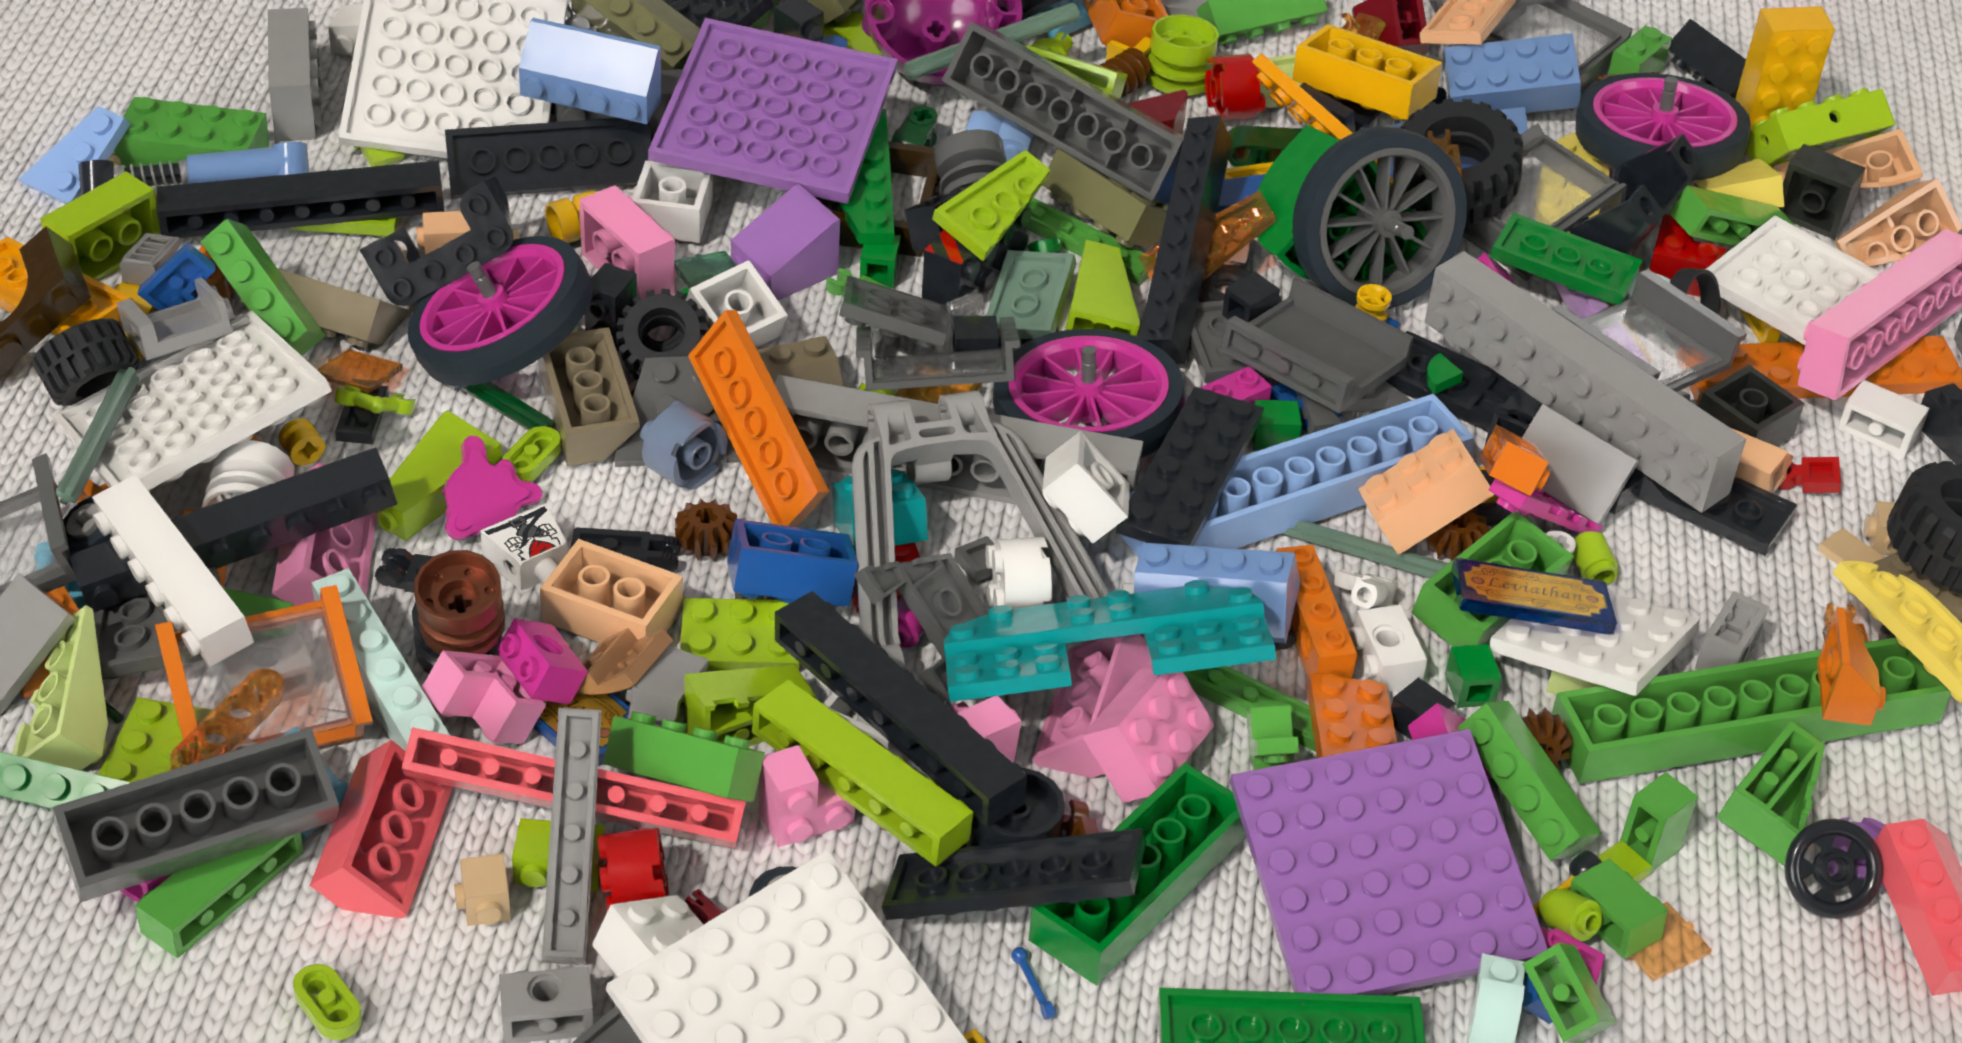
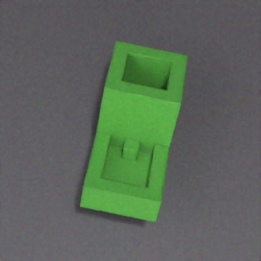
(1271, 736)

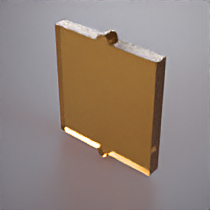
(359, 370)
(1675, 950)

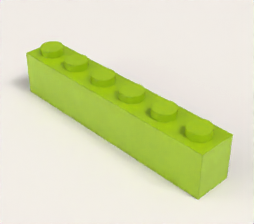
(864, 772)

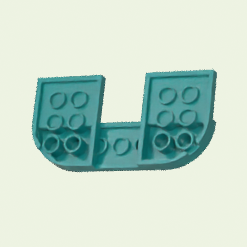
(1180, 626)

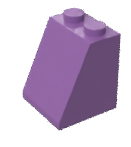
(791, 243)

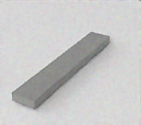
(571, 836)

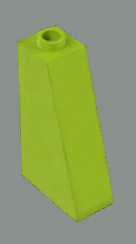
(1102, 292)
(423, 473)

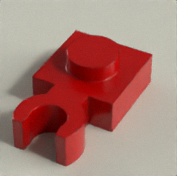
(1814, 475)

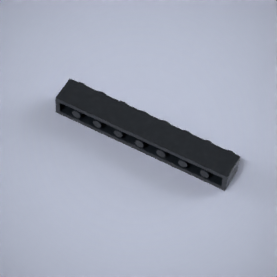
(301, 199)
(1186, 236)
(251, 523)
(901, 708)

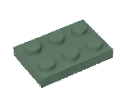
(1032, 290)

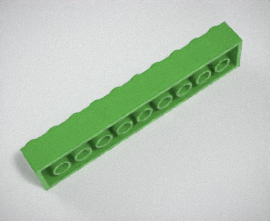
(1732, 712)

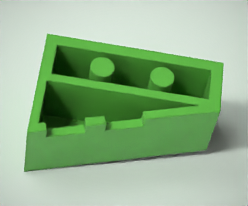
(1776, 793)

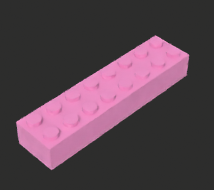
(1883, 317)

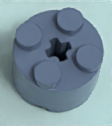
(683, 445)

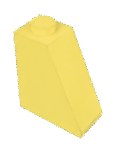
(1749, 180)

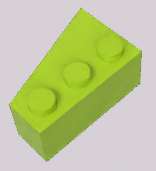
(726, 698)

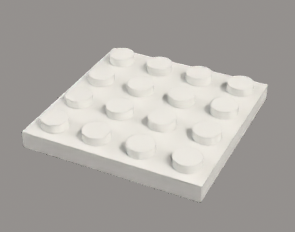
(1787, 276)
(1623, 661)

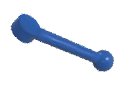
(1019, 956)

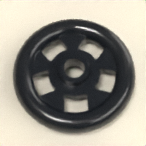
(1823, 901)

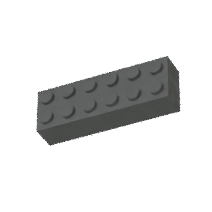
(195, 814)

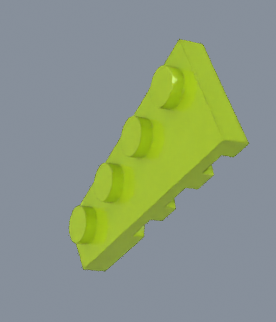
(992, 204)

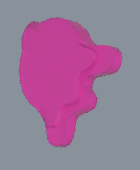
(483, 492)

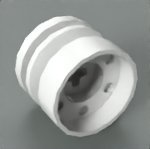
(245, 469)

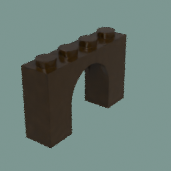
(51, 295)

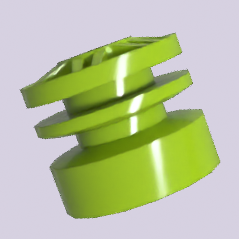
(1181, 53)

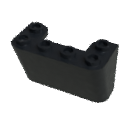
(1652, 187)
(416, 276)

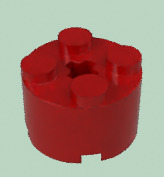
(1233, 87)
(633, 866)

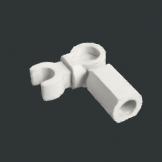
(1367, 590)

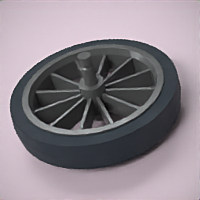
(1380, 214)

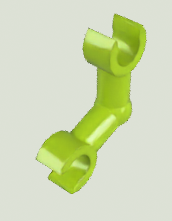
(353, 397)

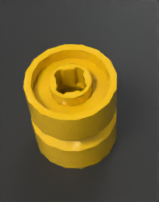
(564, 217)

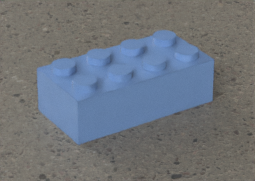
(1516, 73)

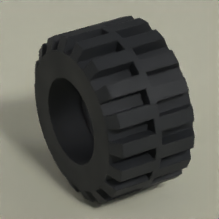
(655, 312)
(83, 360)

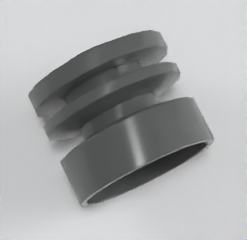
(967, 158)

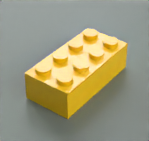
(1784, 60)
(1367, 72)

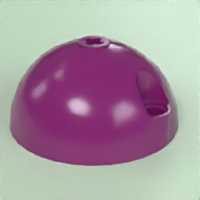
(907, 26)

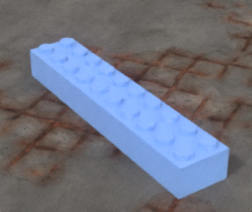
(1318, 472)

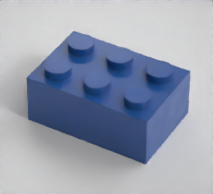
(791, 562)

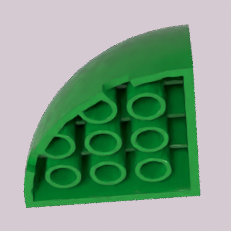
(1281, 190)

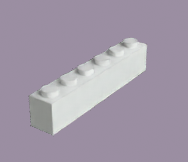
(172, 571)

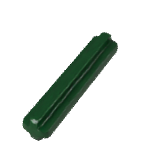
(509, 406)

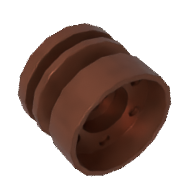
(460, 602)

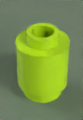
(1595, 557)
(1571, 913)

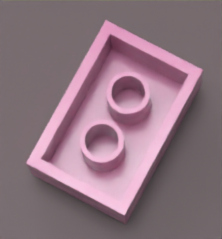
(627, 238)
(1147, 732)

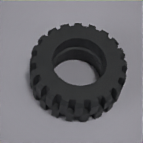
(1481, 136)
(1928, 523)

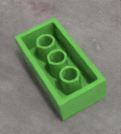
(178, 129)
(1509, 543)

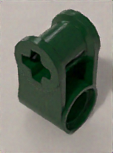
(918, 127)

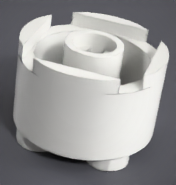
(1018, 572)

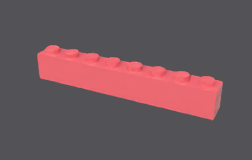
(531, 781)

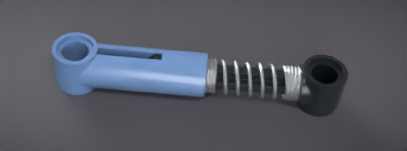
(208, 167)

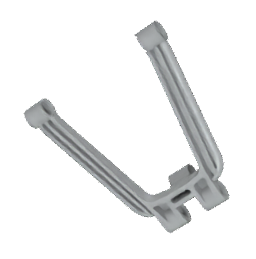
(927, 458)

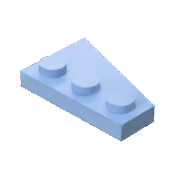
(91, 139)

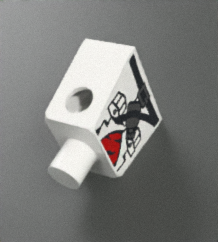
(525, 546)

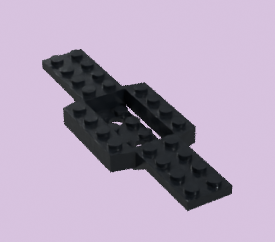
(1488, 399)

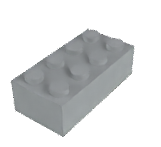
(293, 74)

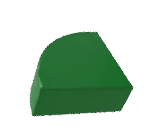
(1046, 245)
(1442, 374)

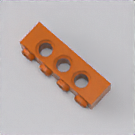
(1514, 461)
(1317, 621)

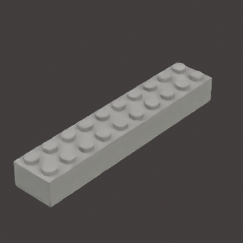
(1584, 380)
(836, 424)

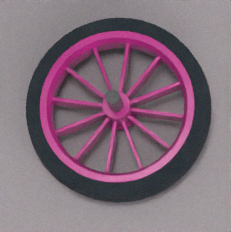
(1643, 110)
(501, 313)
(1141, 376)

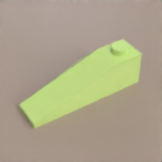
(70, 704)

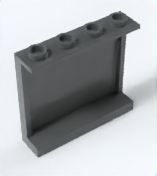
(1319, 346)

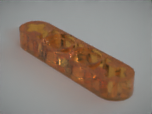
(232, 728)

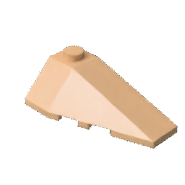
(1884, 156)
(1900, 225)

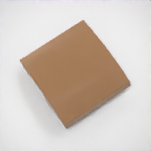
(622, 661)

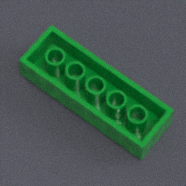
(1187, 832)

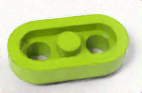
(534, 452)
(330, 1005)

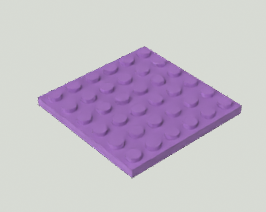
(774, 110)
(1386, 866)

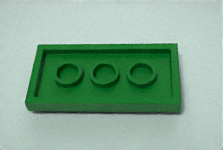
(1566, 259)

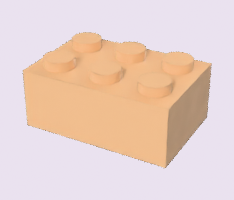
(1425, 491)
(607, 592)

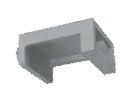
(177, 325)

